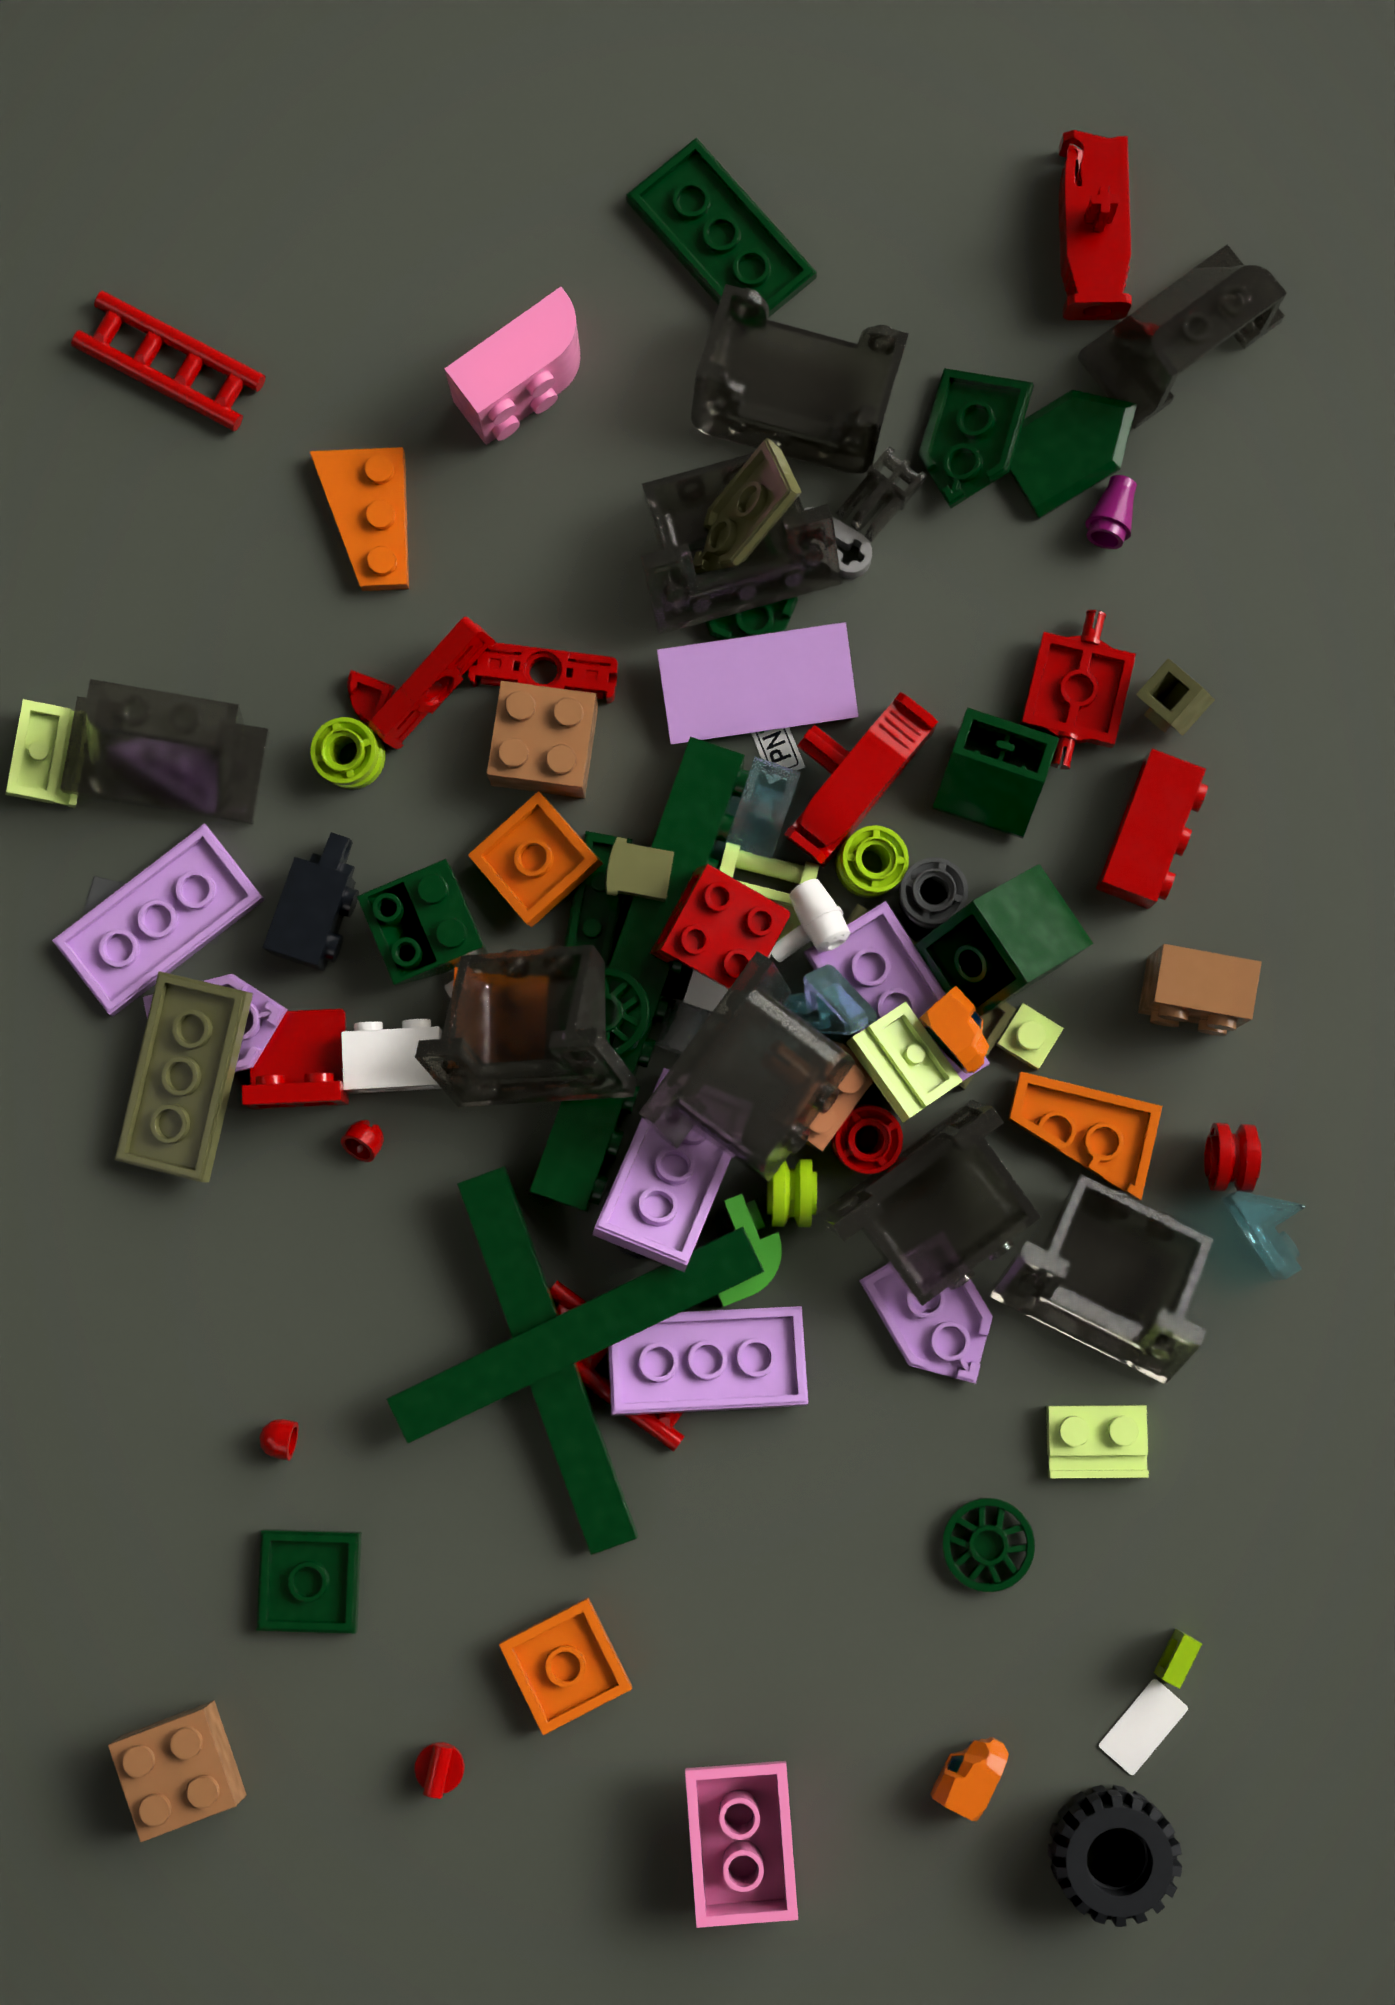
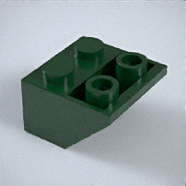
(995, 772)
(421, 923)

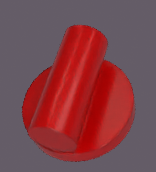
(439, 1769)

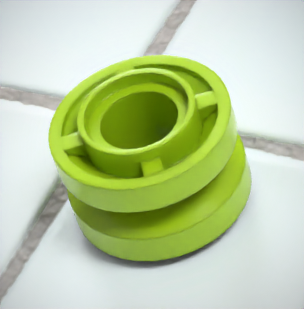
(327, 747)
(887, 846)
(793, 1194)

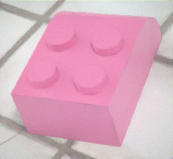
(517, 368)
(741, 1844)

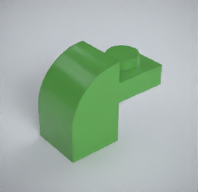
(767, 1249)

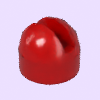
(363, 1141)
(279, 1438)

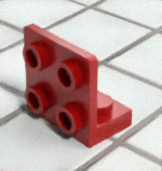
(719, 926)
(300, 1063)

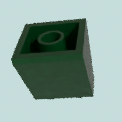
(1004, 941)

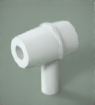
(819, 919)

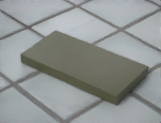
(183, 1076)

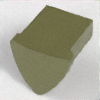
(638, 871)

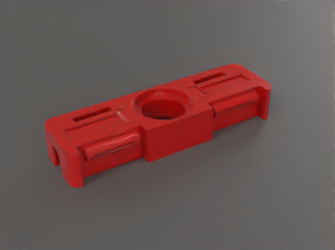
(574, 669)
(431, 682)

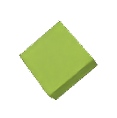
(1177, 1658)

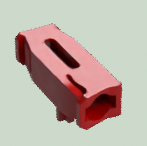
(1095, 226)
(857, 776)

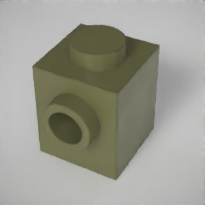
(1174, 698)

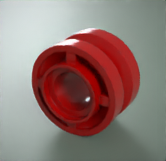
(888, 1145)
(1232, 1157)

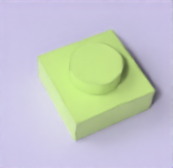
(1029, 1036)

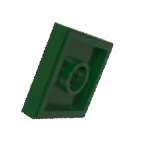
(309, 1581)

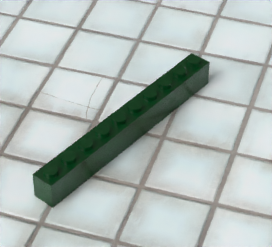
(689, 827)

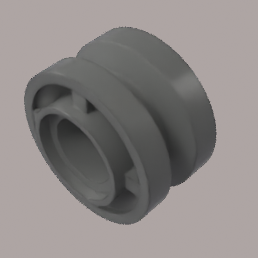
(932, 871)

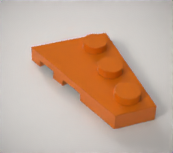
(370, 510)
(1091, 1127)

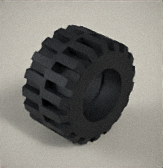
(1144, 1885)

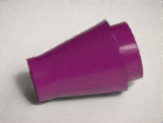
(1112, 515)

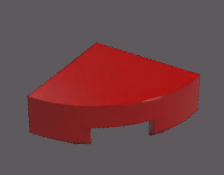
(368, 695)

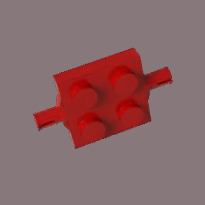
(1078, 689)

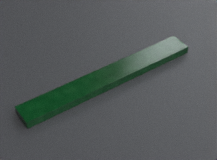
(574, 1335)
(561, 1395)

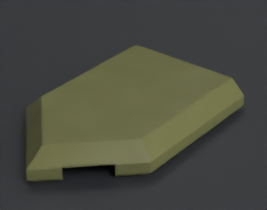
(747, 509)

